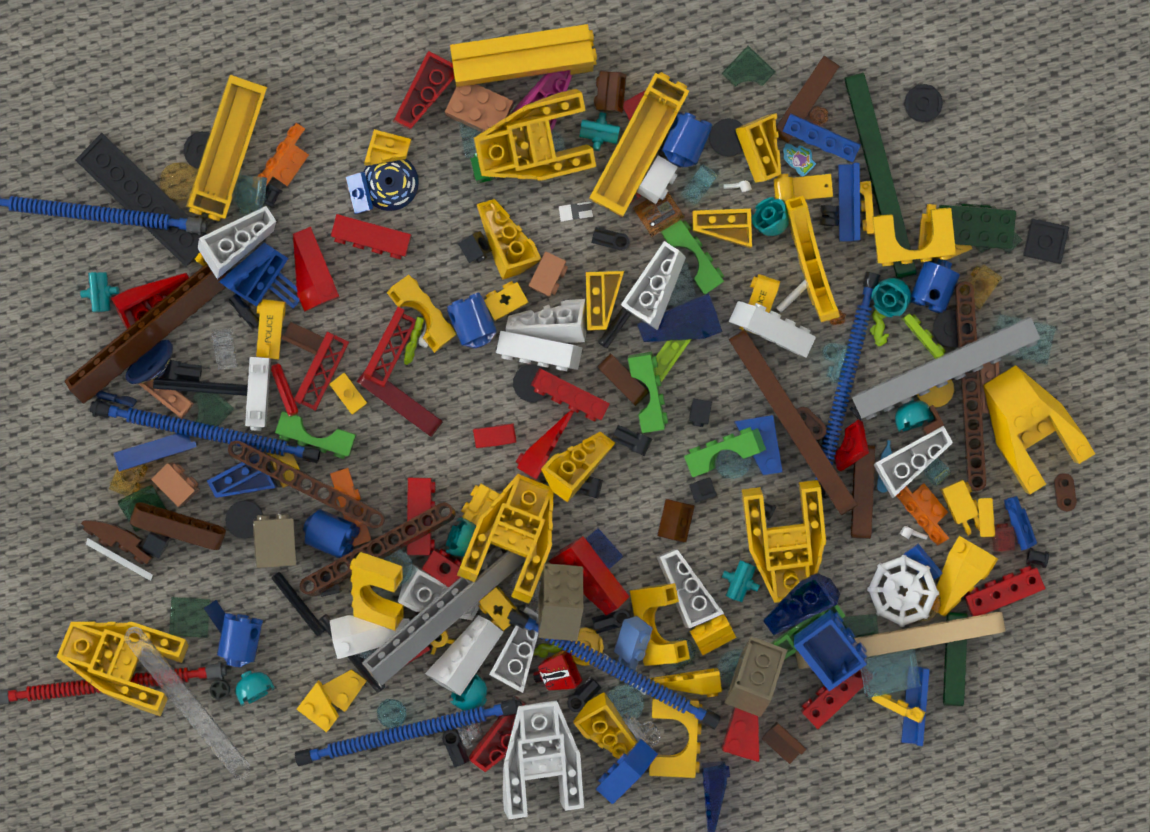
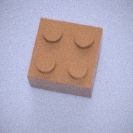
(548, 274)
(176, 484)

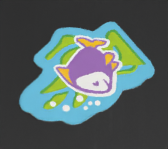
(799, 158)

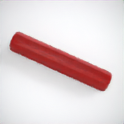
(284, 390)

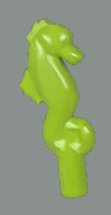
(878, 329)
(411, 346)
(543, 649)

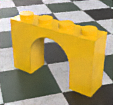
(940, 244)
(366, 603)
(645, 603)
(683, 763)

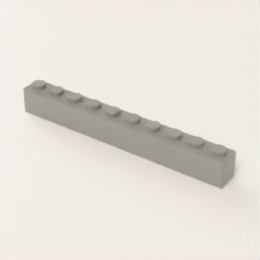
(946, 367)
(440, 615)

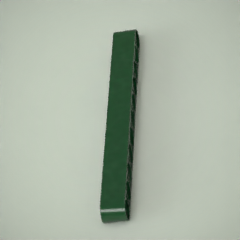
(877, 163)

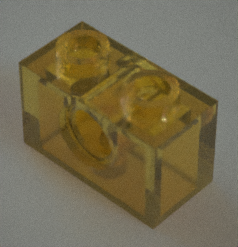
(989, 279)
(122, 485)

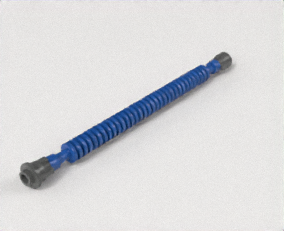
(95, 213)

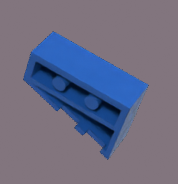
(255, 273)
(769, 459)
(241, 480)
(626, 772)

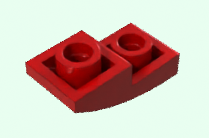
(494, 435)

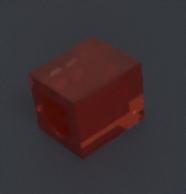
(1003, 538)

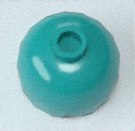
(771, 217)
(891, 297)
(912, 415)
(460, 537)
(253, 687)
(472, 696)

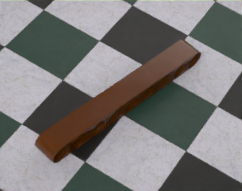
(296, 483)
(387, 549)

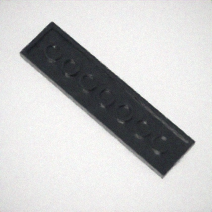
(138, 193)

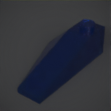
(714, 783)

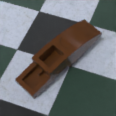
(111, 534)

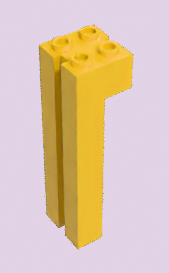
(524, 55)
(639, 144)
(226, 148)

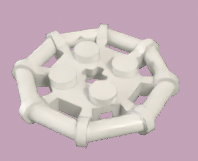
(897, 600)

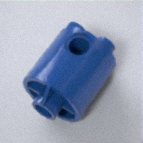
(686, 140)
(939, 280)
(472, 321)
(330, 533)
(239, 639)

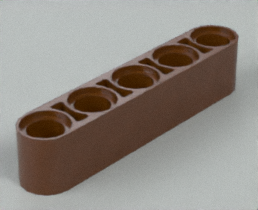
(808, 94)
(863, 495)
(177, 526)

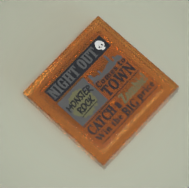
(659, 215)

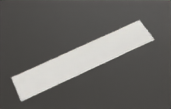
(117, 558)

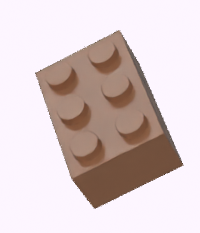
(478, 107)

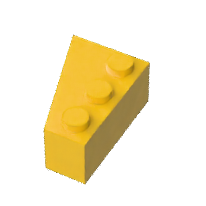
(760, 147)
(726, 225)
(601, 297)

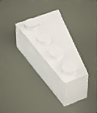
(235, 240)
(655, 285)
(773, 328)
(538, 350)
(907, 463)
(694, 600)
(465, 655)
(516, 656)

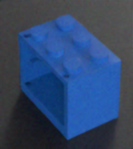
(830, 649)

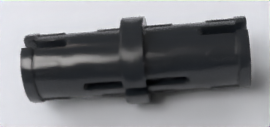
(244, 311)

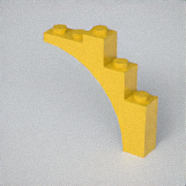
(810, 260)

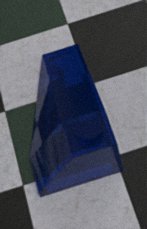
(687, 321)
(803, 602)

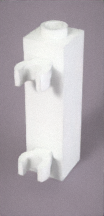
(258, 393)

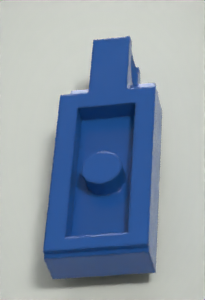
(1020, 522)

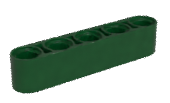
(955, 667)

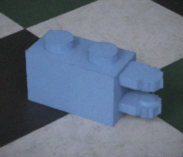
(632, 642)

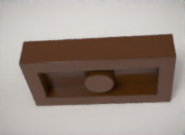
(302, 338)
(936, 424)
(675, 520)
(783, 743)

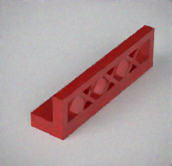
(383, 344)
(314, 368)

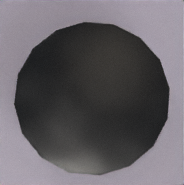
(919, 107)
(724, 137)
(191, 153)
(946, 331)
(522, 383)
(240, 518)

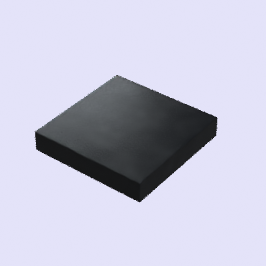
(1046, 241)

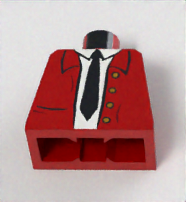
(558, 672)

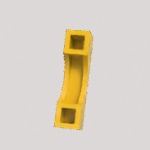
(408, 294)

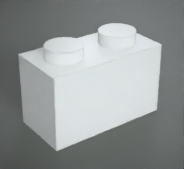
(657, 179)

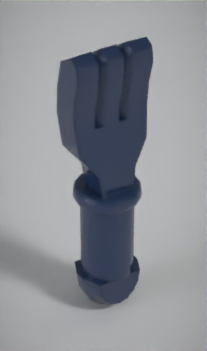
(126, 400)

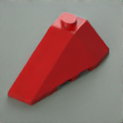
(312, 274)
(139, 300)

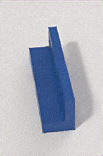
(849, 202)
(153, 451)
(916, 697)

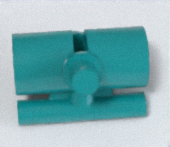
(599, 131)
(99, 292)
(741, 581)

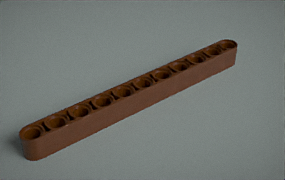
(975, 394)
(793, 422)

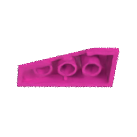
(548, 85)

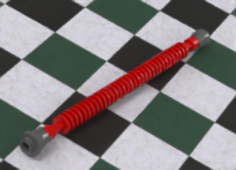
(211, 671)

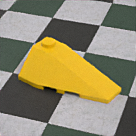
(571, 468)
(698, 682)

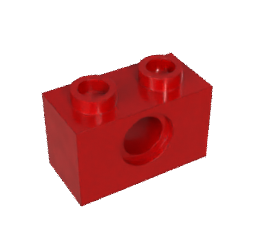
(435, 563)

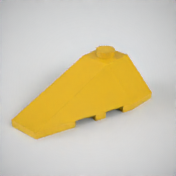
(509, 245)
(961, 572)
(603, 724)

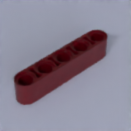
(402, 404)

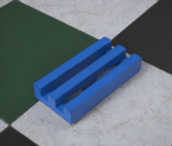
(293, 305)

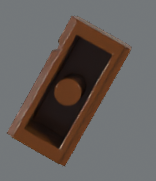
(610, 92)

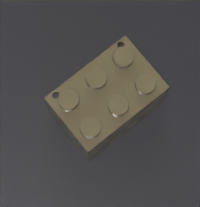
(274, 541)
(560, 602)
(756, 676)

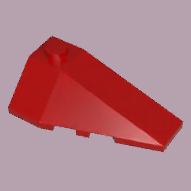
(539, 452)

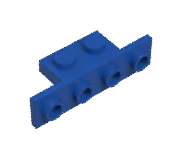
(821, 137)

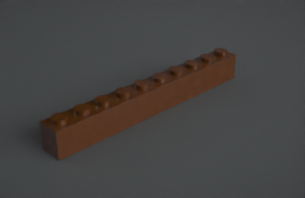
(144, 334)

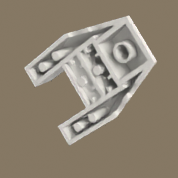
(541, 749)

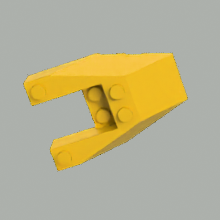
(524, 145)
(1023, 416)
(518, 523)
(786, 552)
(108, 663)

